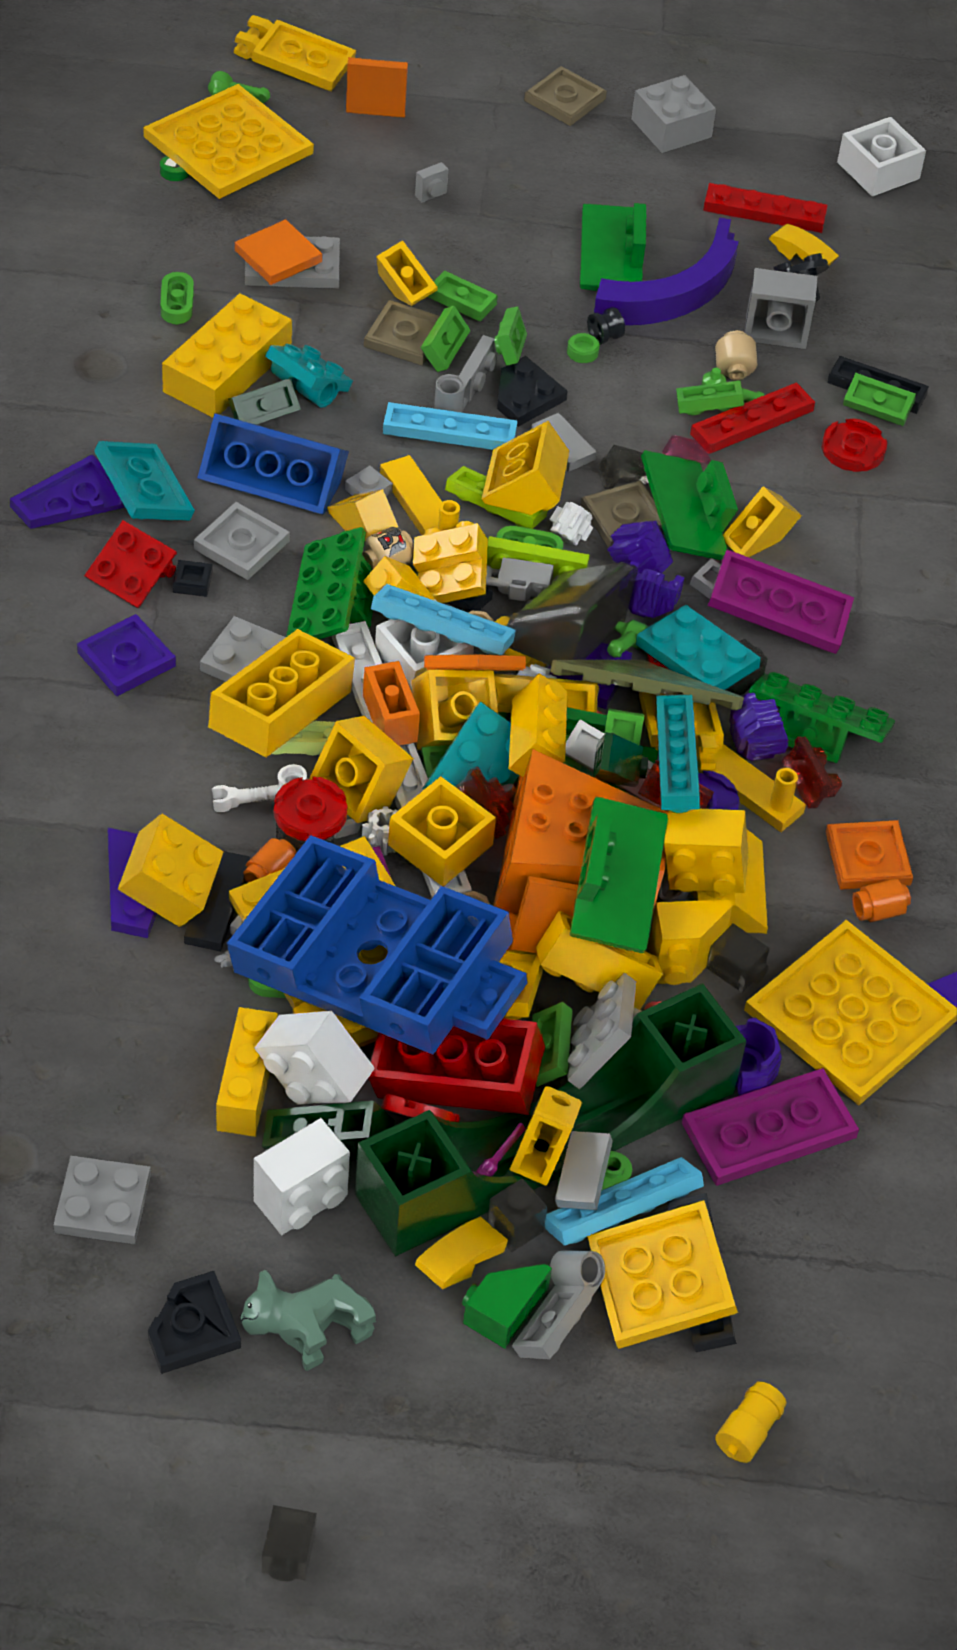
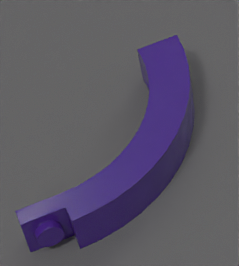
(675, 295)

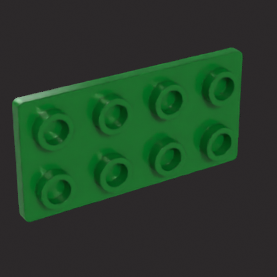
(612, 244)
(691, 503)
(332, 586)
(821, 717)
(619, 875)

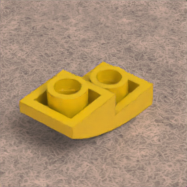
(796, 241)
(456, 1254)

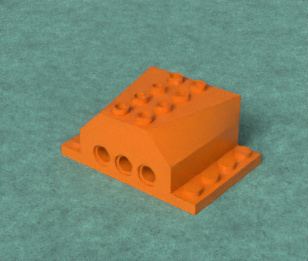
(552, 827)

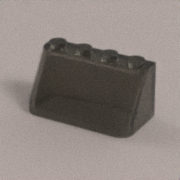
(574, 613)

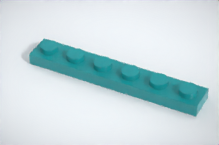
(677, 753)

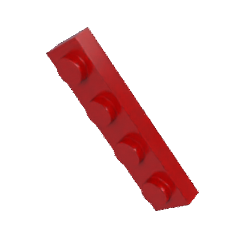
(765, 207)
(752, 418)

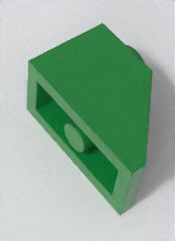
(505, 1301)

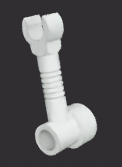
(234, 796)

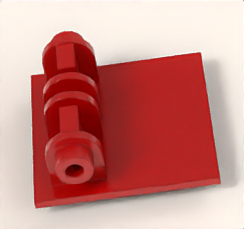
(131, 564)

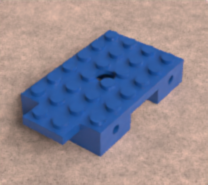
(438, 960)

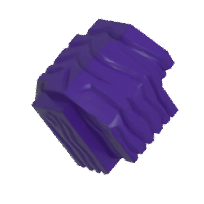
(642, 544)
(654, 595)
(758, 729)
(760, 1056)

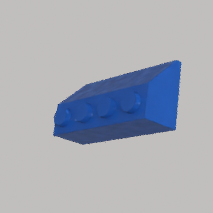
(272, 464)

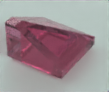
(686, 449)

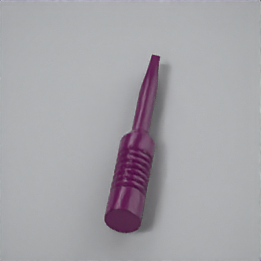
(490, 1165)

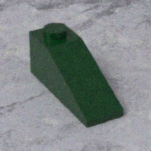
(619, 761)
(348, 1121)

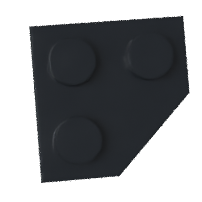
(527, 391)
(193, 1324)

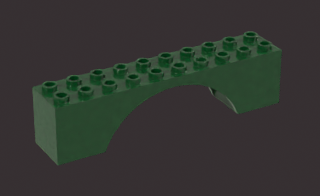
(422, 1172)

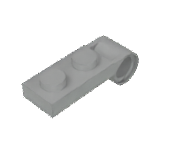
(456, 391)
(575, 1280)

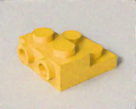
(452, 561)

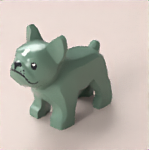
(306, 1314)

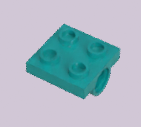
(309, 372)

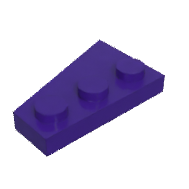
(68, 495)
(126, 913)

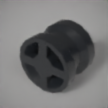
(606, 325)

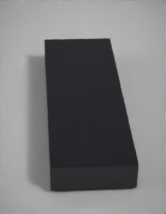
(845, 369)
(211, 925)

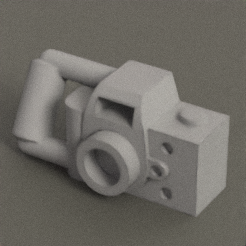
(520, 578)

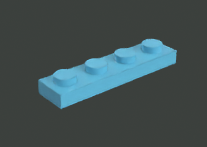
(448, 426)
(443, 619)
(626, 1200)

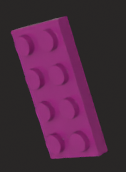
(781, 601)
(769, 1126)

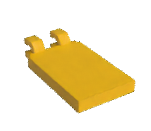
(294, 52)
(707, 728)

